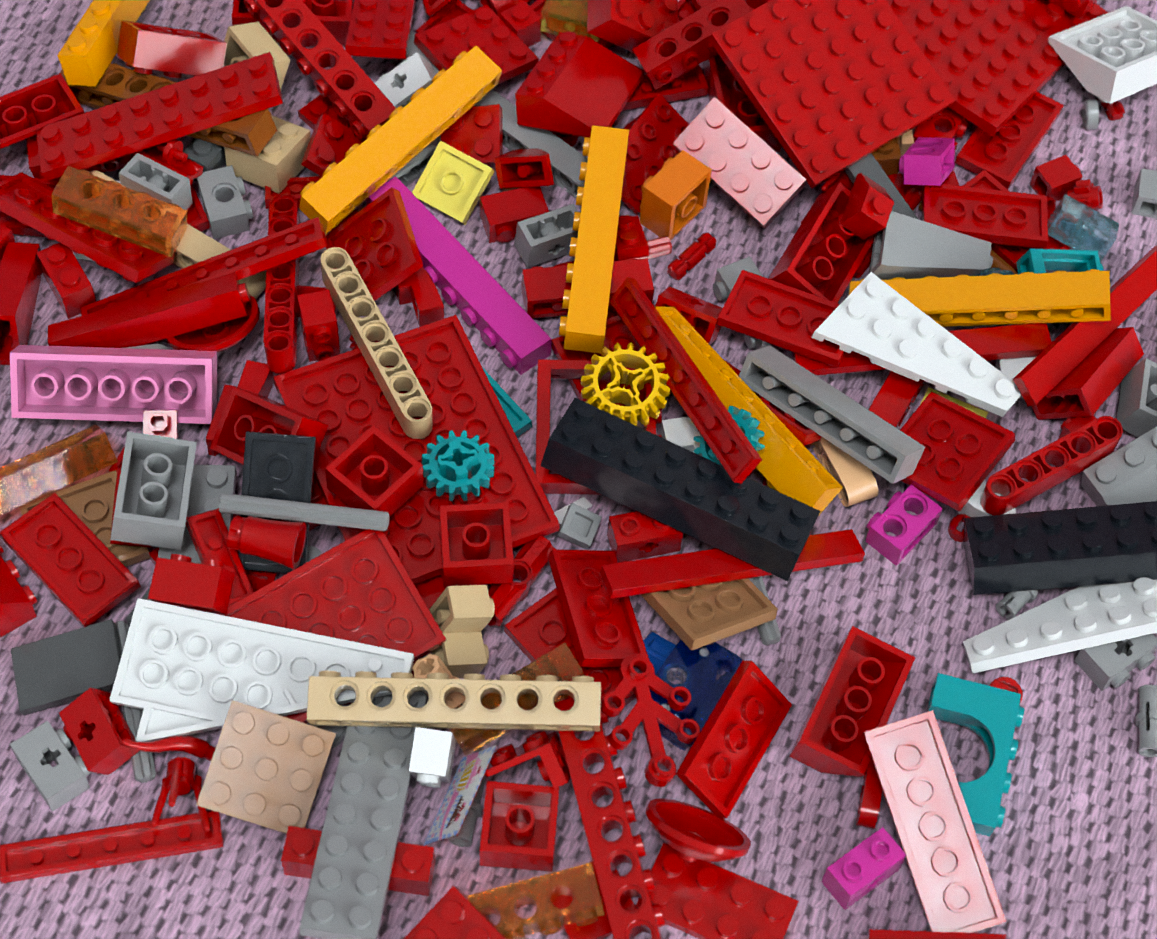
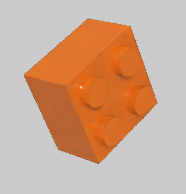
(674, 195)

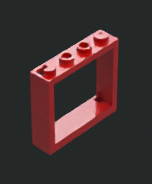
(564, 370)

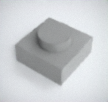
(579, 526)

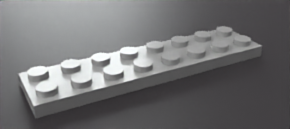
(360, 831)

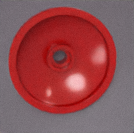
(219, 336)
(696, 831)

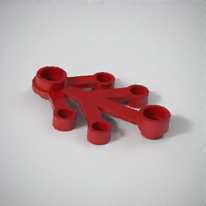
(650, 714)

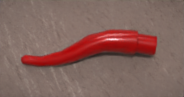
(188, 744)

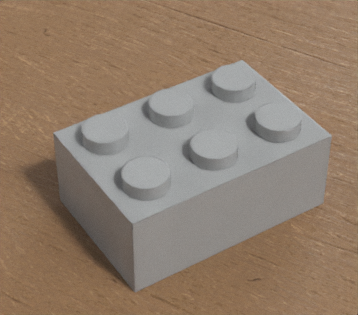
(153, 490)

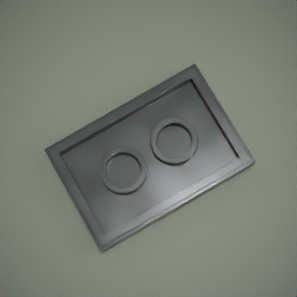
(65, 666)

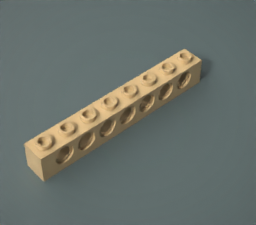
(325, 711)

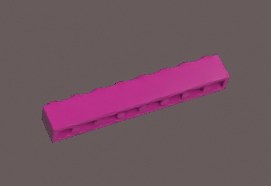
(472, 288)

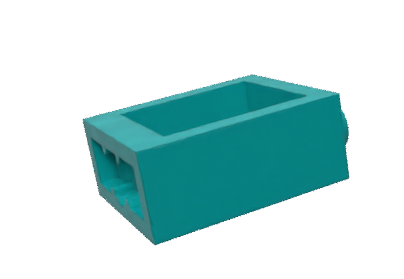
(1056, 259)

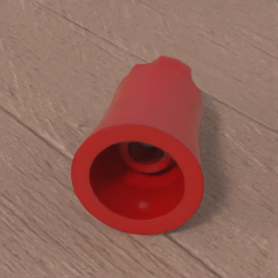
(268, 539)

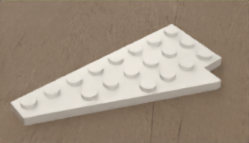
(192, 664)

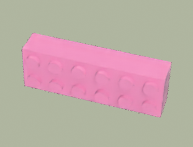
(112, 383)

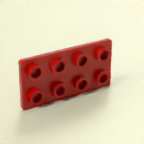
(649, 147)

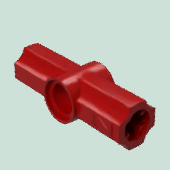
(527, 568)

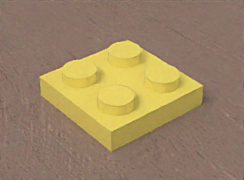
(452, 182)

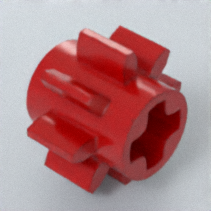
(1087, 194)

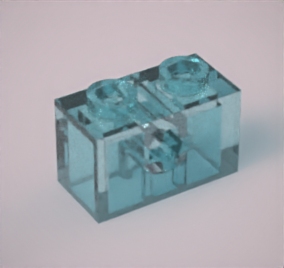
(1082, 227)

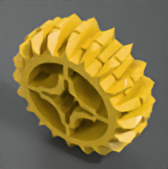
(645, 372)

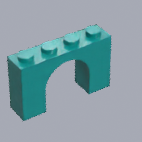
(993, 717)

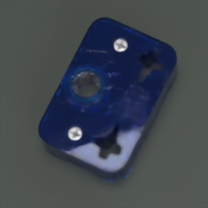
(699, 675)

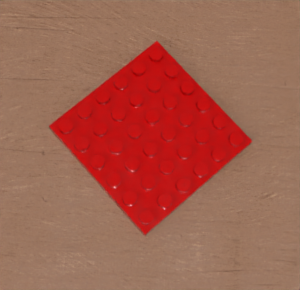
(831, 78)

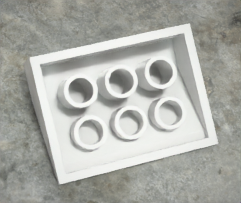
(1111, 53)

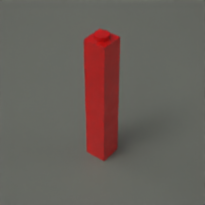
(156, 316)

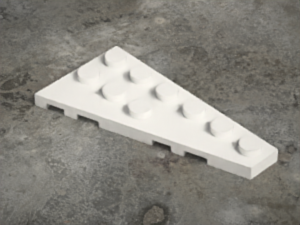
(910, 343)
(1068, 623)

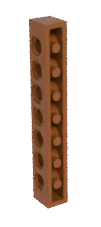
(119, 83)

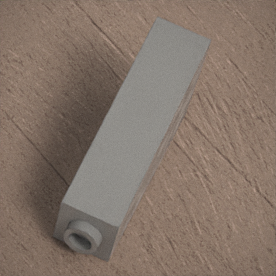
(921, 249)

